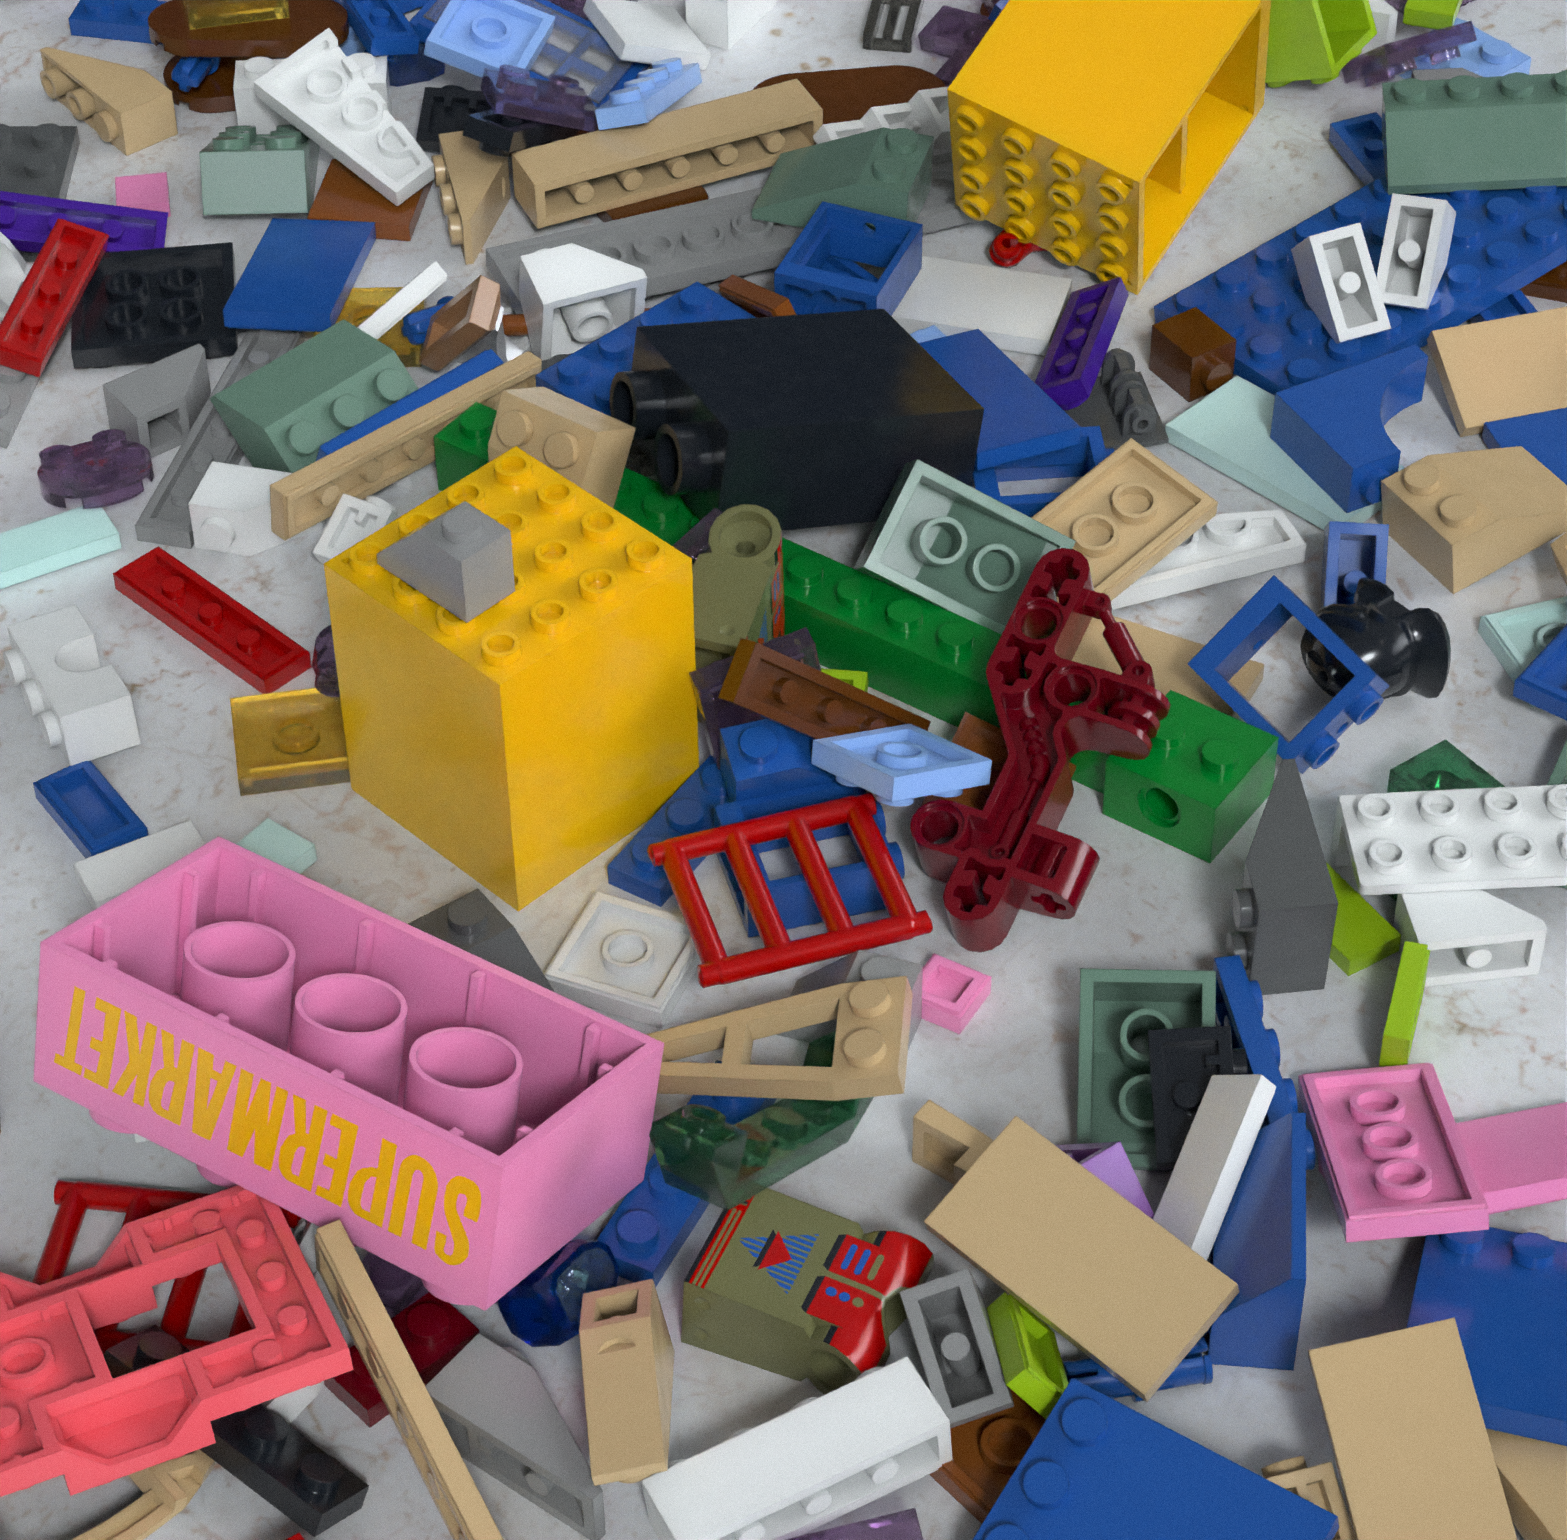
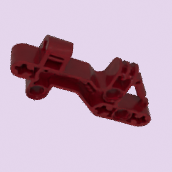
(1012, 846)

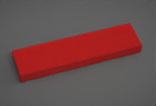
(49, 296)
(212, 621)

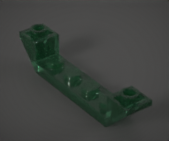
(740, 1160)

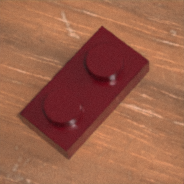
(432, 1336)

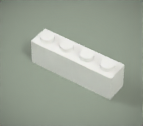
(806, 1463)

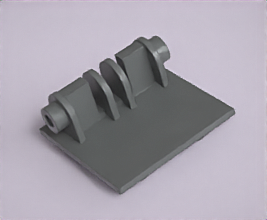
(1121, 405)

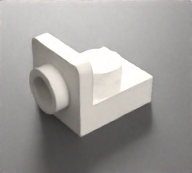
(351, 523)

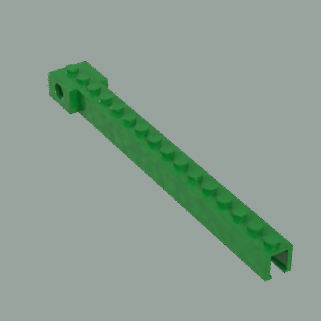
(1189, 792)

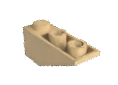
(112, 98)
(471, 190)
(626, 1382)

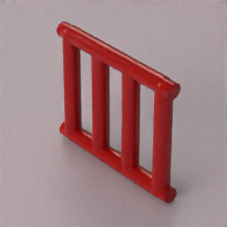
(778, 950)
(136, 1202)

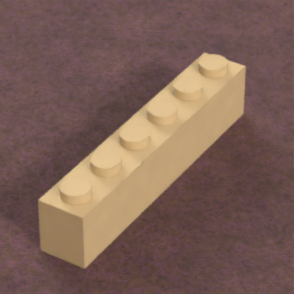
(665, 154)

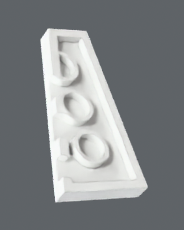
(338, 110)
(1219, 552)

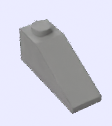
(515, 1432)

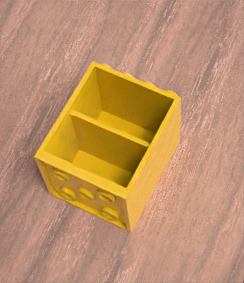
(1104, 122)
(542, 718)

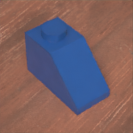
(1350, 554)
(766, 760)

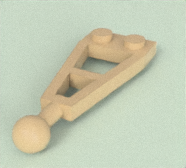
(866, 1056)

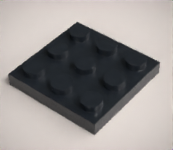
(155, 306)

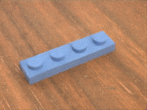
(649, 94)

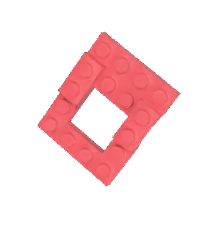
(55, 1387)

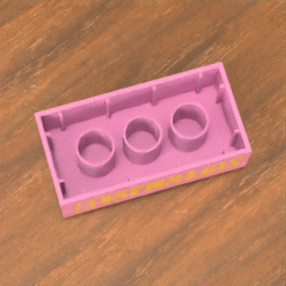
(347, 1068)

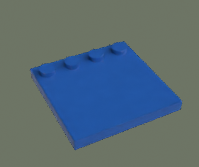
(1510, 1321)
(1125, 1477)

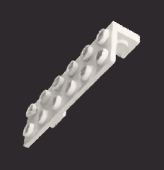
(1453, 839)

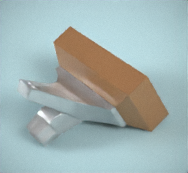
(468, 327)

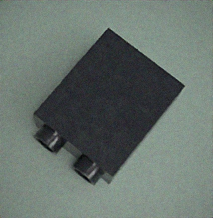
(793, 413)

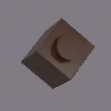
(1192, 354)

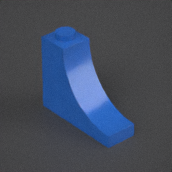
(1338, 424)

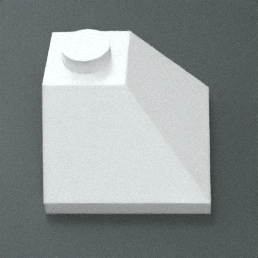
(576, 297)

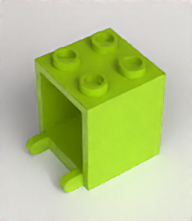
(1315, 38)

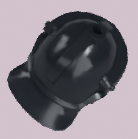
(1399, 644)

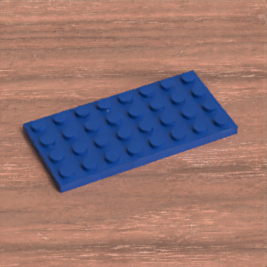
(1495, 249)

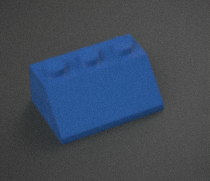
(1264, 1253)

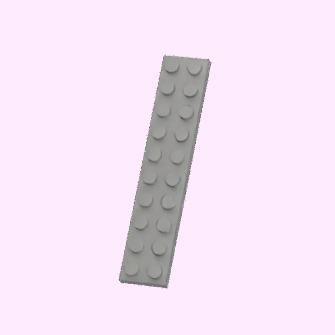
(704, 238)

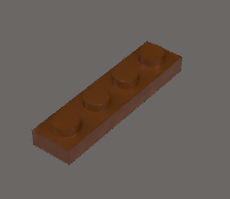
(804, 696)

